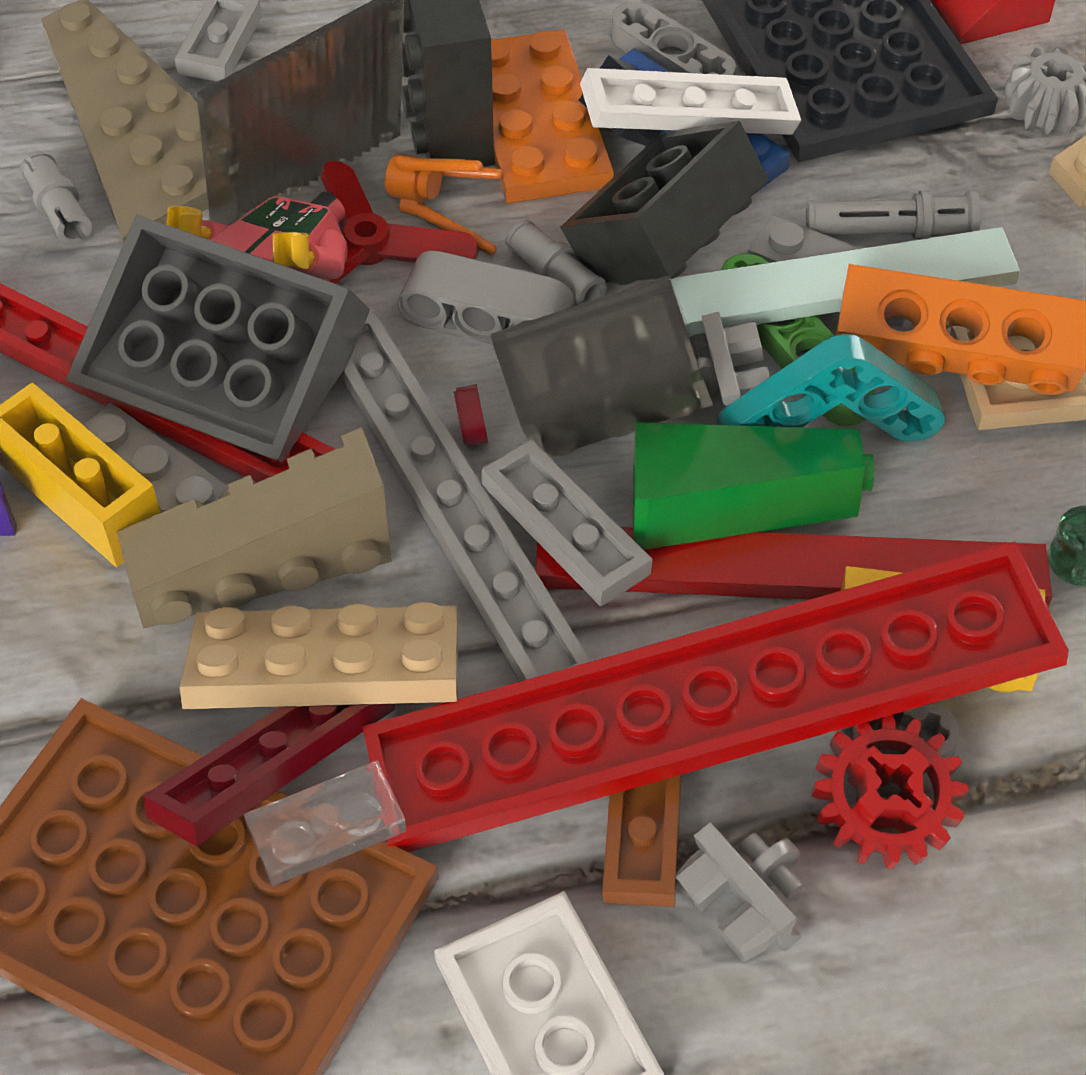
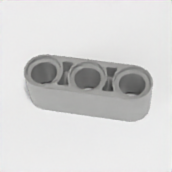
(476, 296)

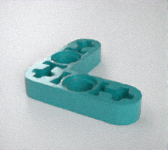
(828, 380)

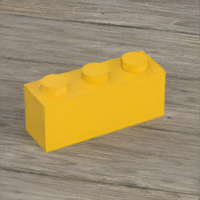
(72, 471)

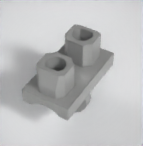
(729, 349)
(763, 915)

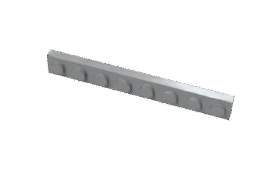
(458, 509)

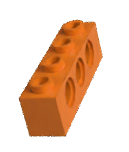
(991, 314)

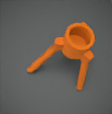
(419, 179)

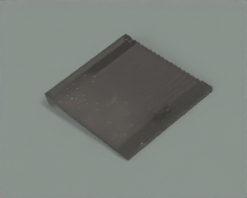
(302, 107)

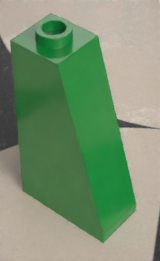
(742, 479)

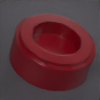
(470, 415)

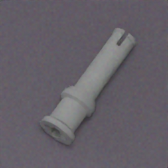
(921, 215)

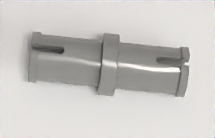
(56, 197)
(554, 261)

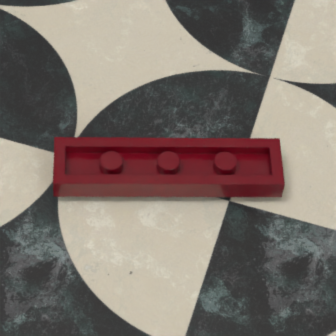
(254, 766)

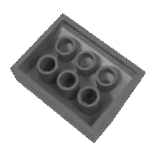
(217, 338)

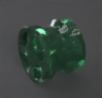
(1063, 555)

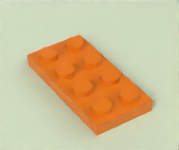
(539, 125)

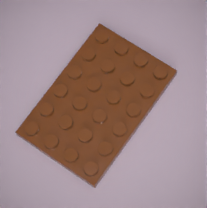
(179, 939)

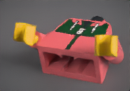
(280, 231)

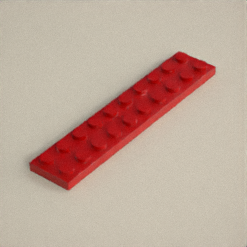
(715, 695)

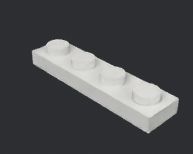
(688, 101)

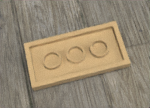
(321, 657)

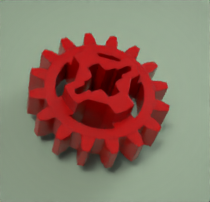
(906, 811)

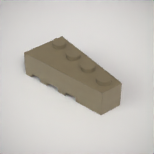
(261, 536)

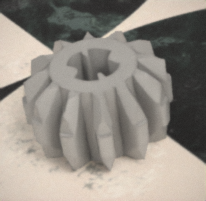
(1048, 91)

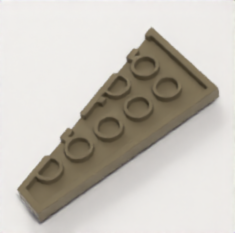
(131, 116)

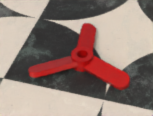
(373, 239)

